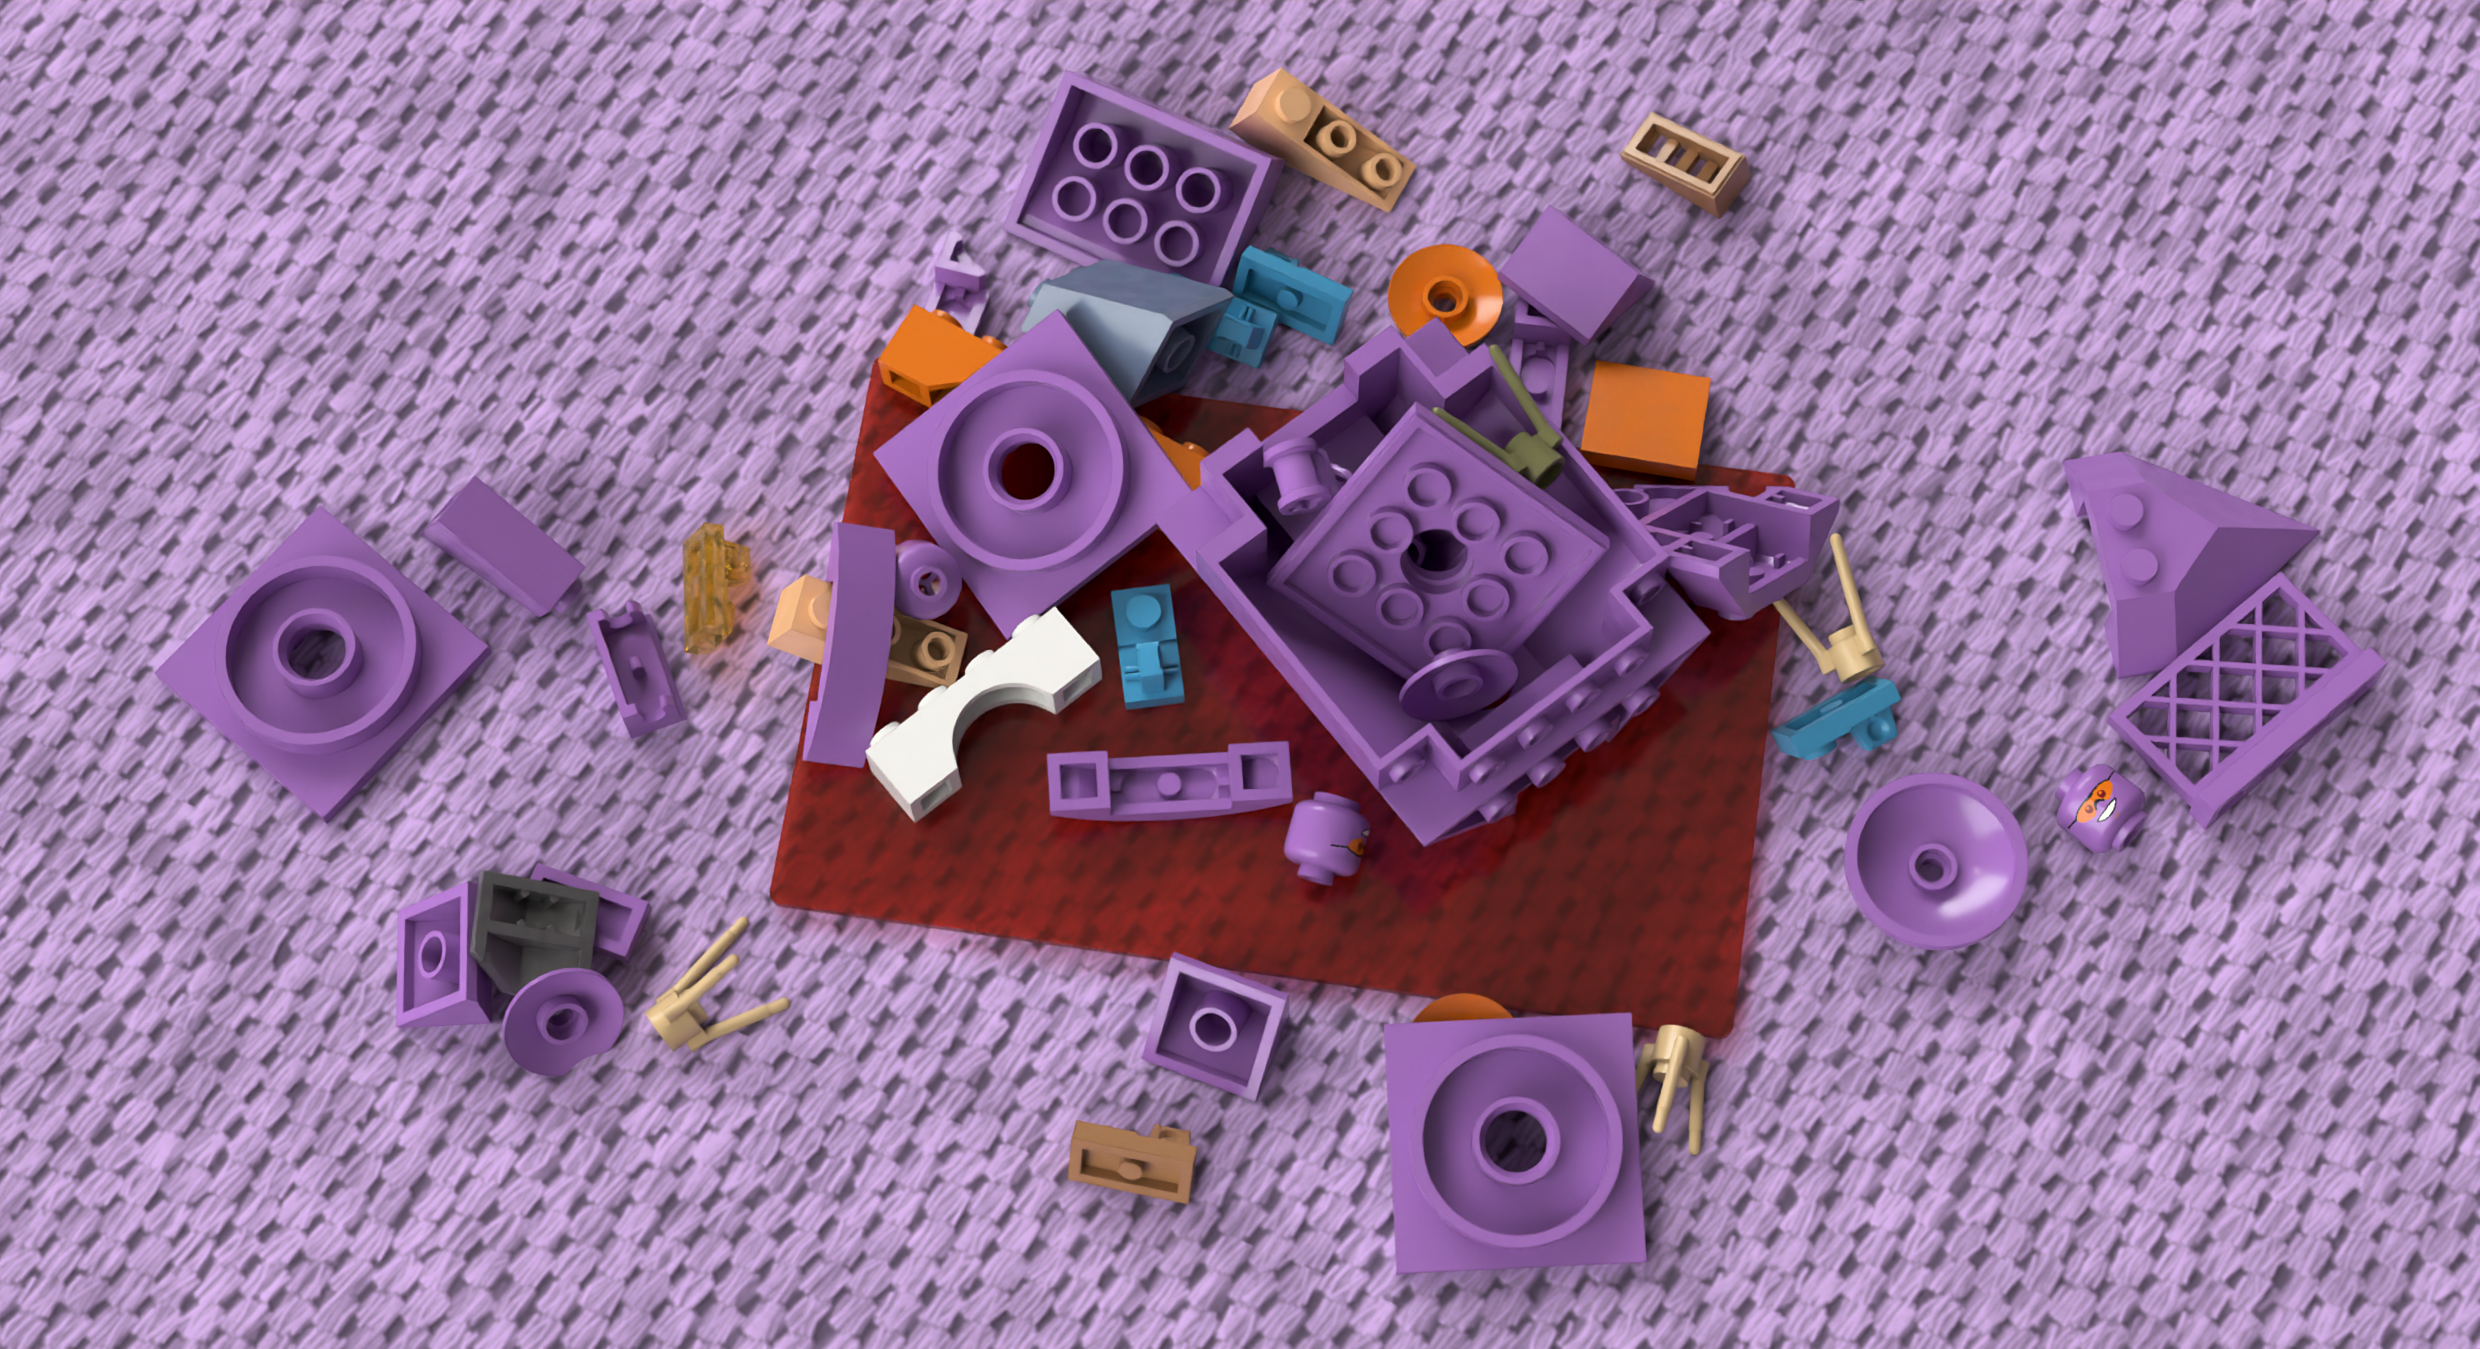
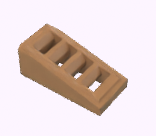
(1719, 159)

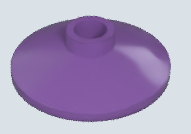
(1458, 684)
(556, 1043)

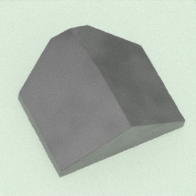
(530, 928)

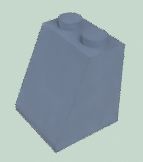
(1135, 322)

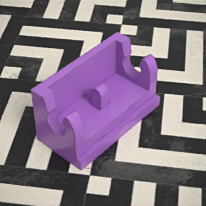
(637, 670)

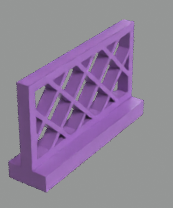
(2280, 737)

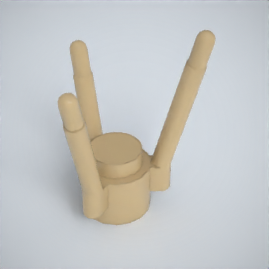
(1853, 647)
(679, 1013)
(1675, 1061)

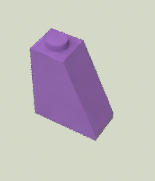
(505, 549)

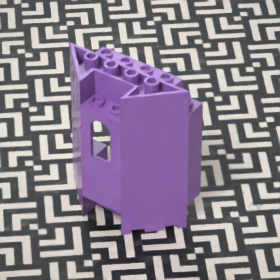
(1577, 673)

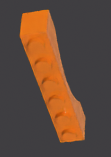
(936, 355)

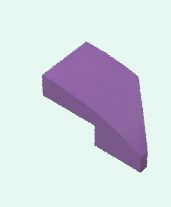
(959, 285)

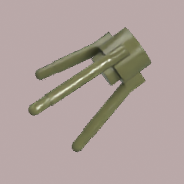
(1528, 455)

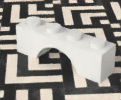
(1040, 666)

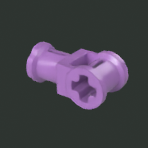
(1304, 476)

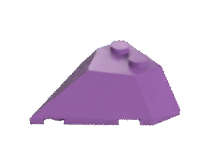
(1734, 547)
(2173, 554)

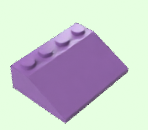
(1140, 185)

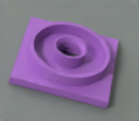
(1426, 476)
(1104, 487)
(334, 730)
(1466, 1211)

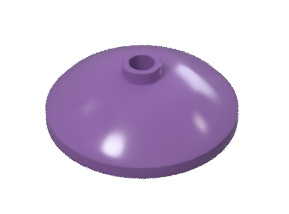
(1942, 824)

